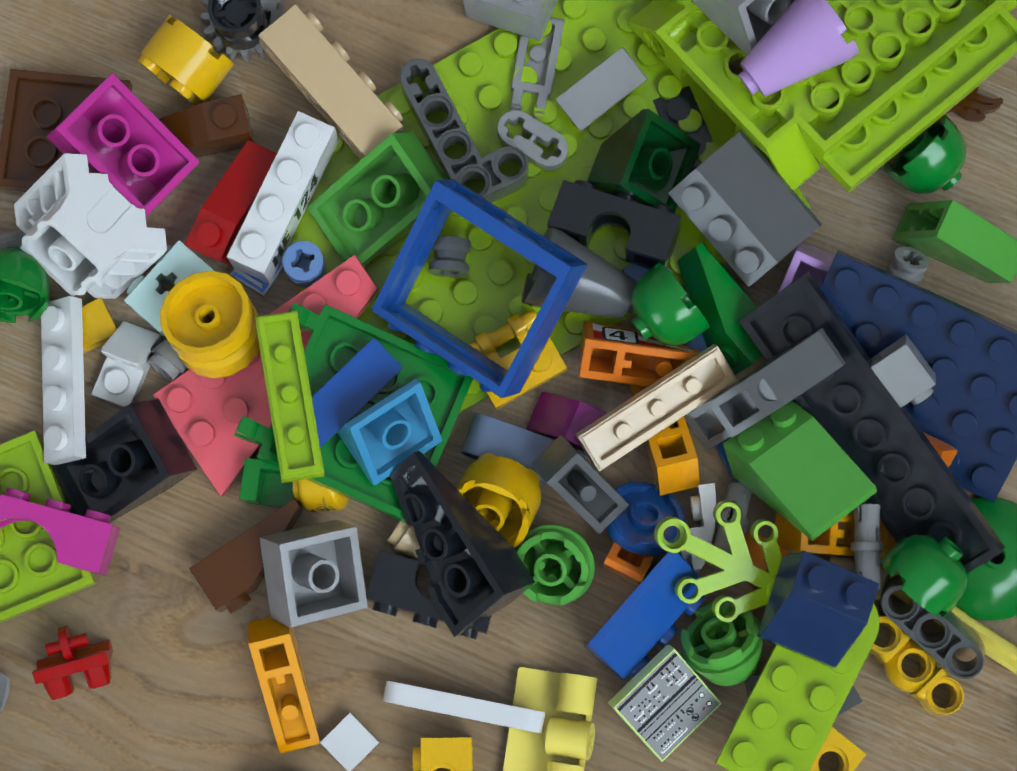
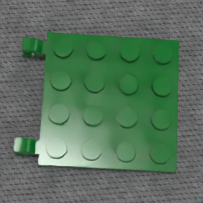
(331, 345)

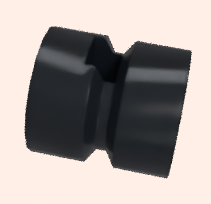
(238, 22)

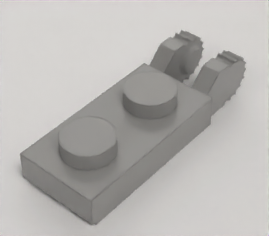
(539, 62)

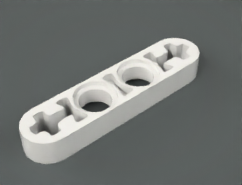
(464, 706)

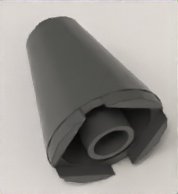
(600, 291)

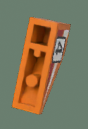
(625, 356)

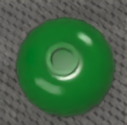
(930, 159)
(22, 286)
(665, 309)
(929, 572)

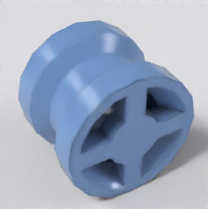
(307, 270)

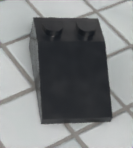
(125, 462)

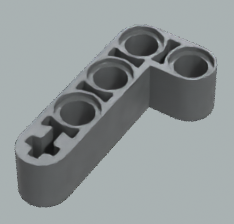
(454, 132)

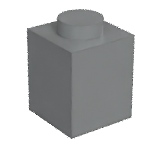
(904, 372)

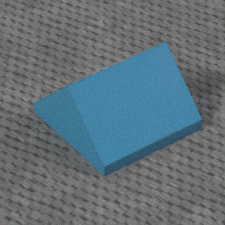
(391, 432)

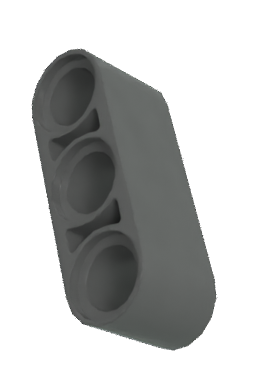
(938, 645)

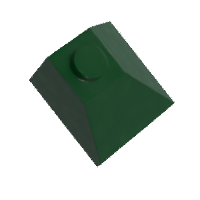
(644, 160)

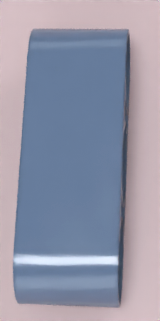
(505, 440)

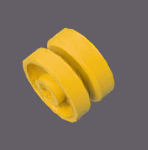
(211, 324)

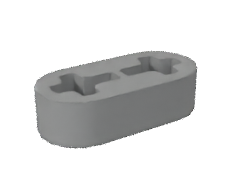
(538, 132)

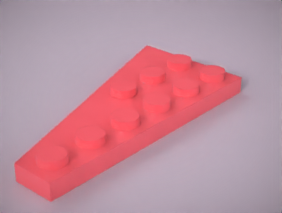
(210, 409)

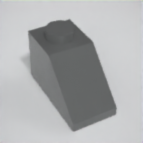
(579, 484)

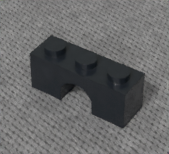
(584, 210)
(395, 588)

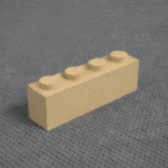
(329, 82)

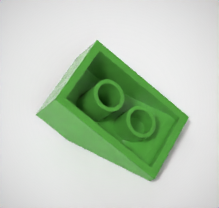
(377, 198)
(798, 470)

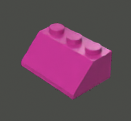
(126, 144)

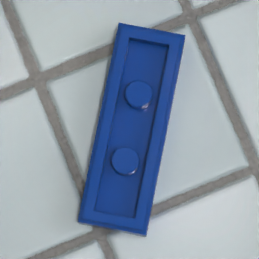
(352, 388)

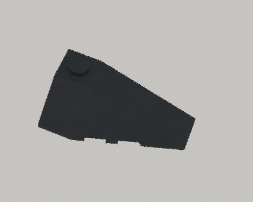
(465, 556)

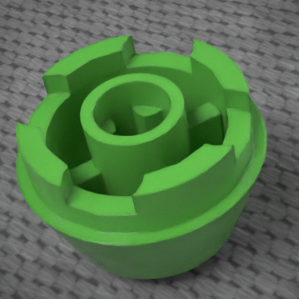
(558, 564)
(722, 650)

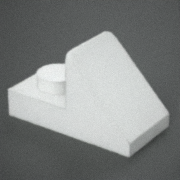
(125, 364)

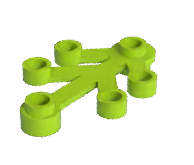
(736, 566)

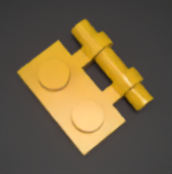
(546, 367)

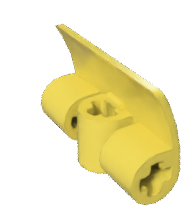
(567, 724)

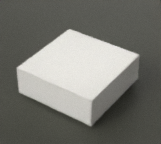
(349, 742)

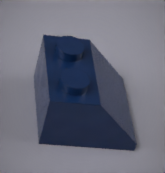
(817, 608)

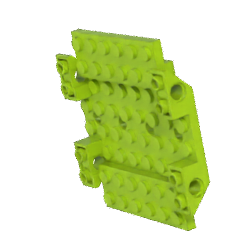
(858, 115)

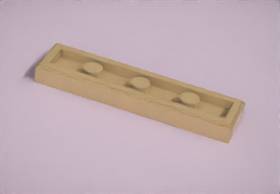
(656, 407)

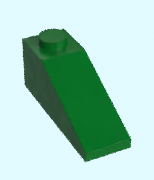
(722, 306)

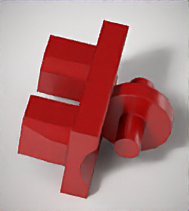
(56, 669)

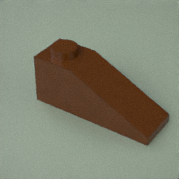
(212, 126)
(238, 566)

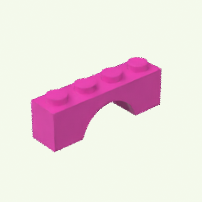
(79, 540)

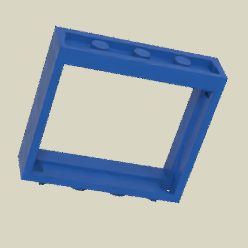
(433, 338)

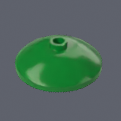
(991, 586)

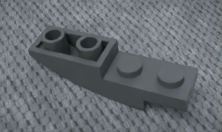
(765, 389)

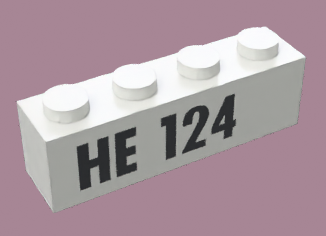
(283, 197)

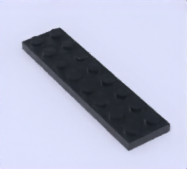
(881, 438)

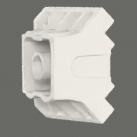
(86, 230)

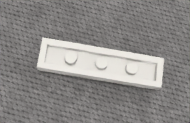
(63, 381)

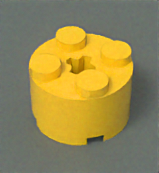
(186, 58)
(503, 494)

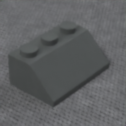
(745, 208)

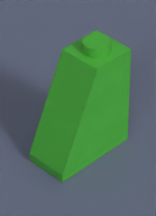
(959, 240)

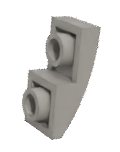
(601, 88)

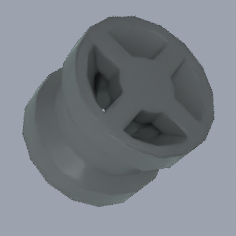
(450, 257)

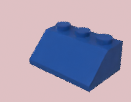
(645, 618)

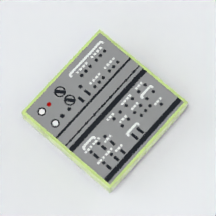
(664, 702)

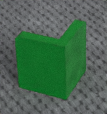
(263, 485)

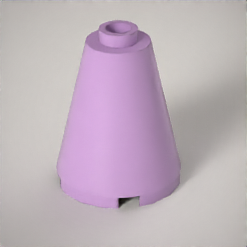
(797, 47)

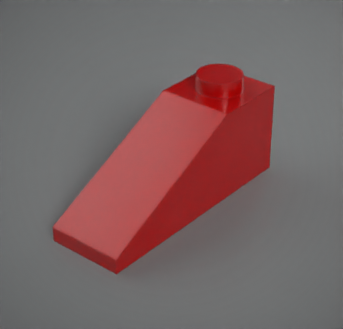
(230, 203)

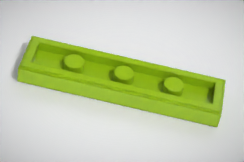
(289, 396)

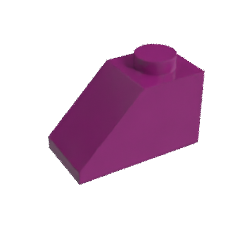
(562, 416)

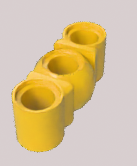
(928, 676)

